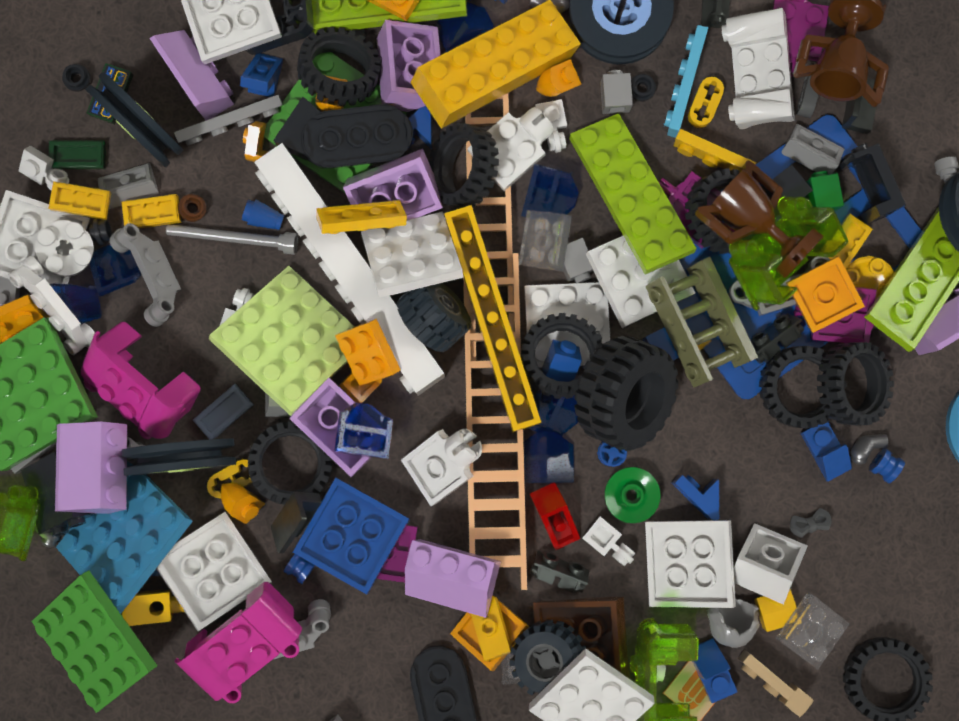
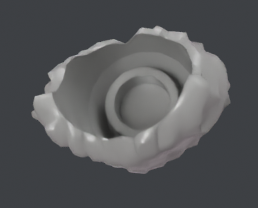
(734, 625)

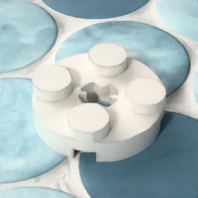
(50, 238)

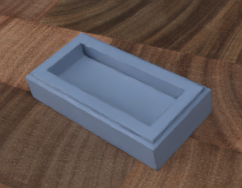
(223, 412)

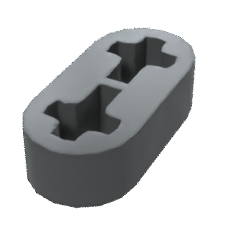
(807, 99)

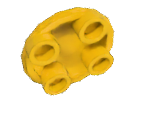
(870, 273)

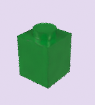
(825, 190)

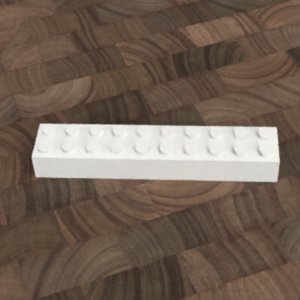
(346, 265)

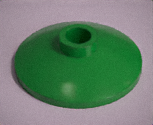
(646, 498)

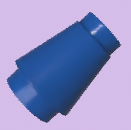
(261, 215)

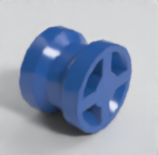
(616, 456)
(887, 465)
(299, 568)

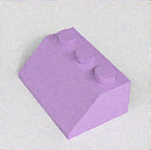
(401, 52)
(196, 79)
(402, 179)
(943, 328)
(319, 422)
(91, 467)
(450, 577)

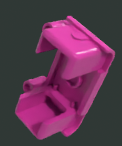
(132, 394)
(242, 644)

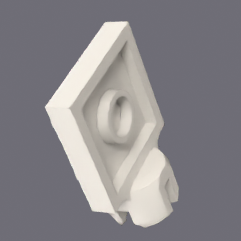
(518, 144)
(442, 463)

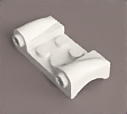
(760, 68)

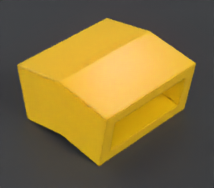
(774, 614)

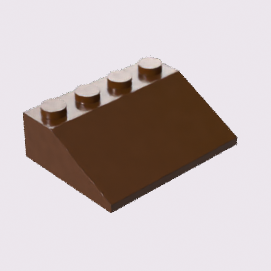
(597, 621)

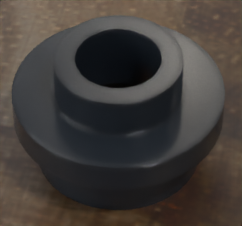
(72, 70)
(648, 82)
(100, 231)

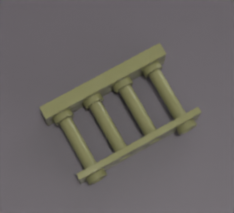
(722, 314)

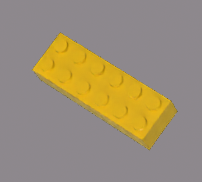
(494, 63)

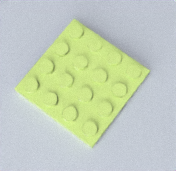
(285, 339)

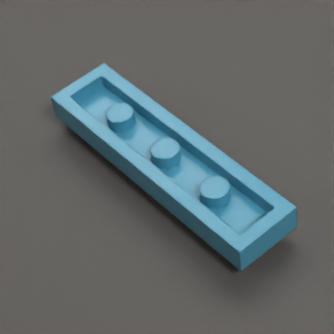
(688, 71)

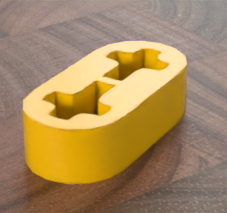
(700, 100)
(227, 473)

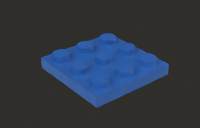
(351, 536)

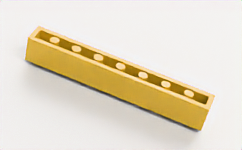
(492, 319)

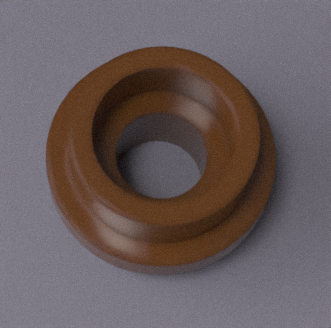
(194, 200)

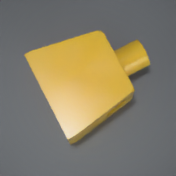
(141, 610)

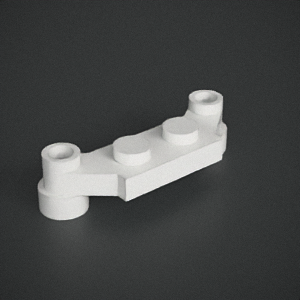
(45, 297)

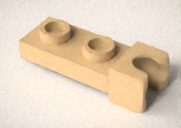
(790, 696)

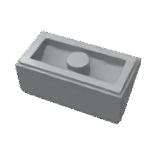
(812, 150)
(129, 184)

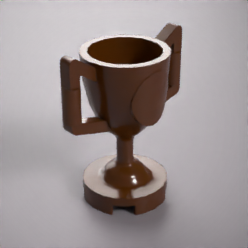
(844, 63)
(750, 211)

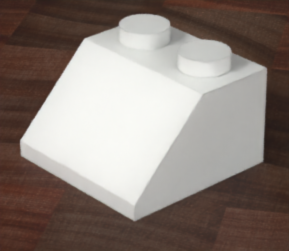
(768, 563)

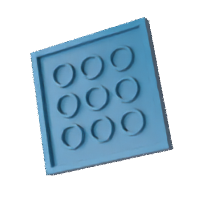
(126, 544)

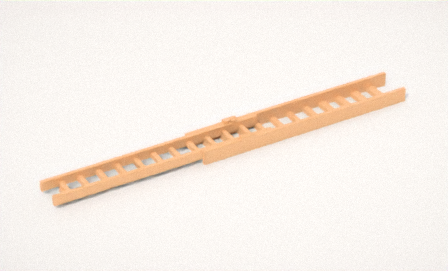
(471, 338)

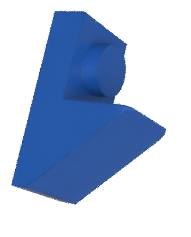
(262, 75)
(422, 126)
(827, 451)
(705, 501)
(714, 672)

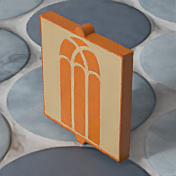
(687, 688)

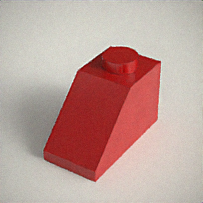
(555, 516)

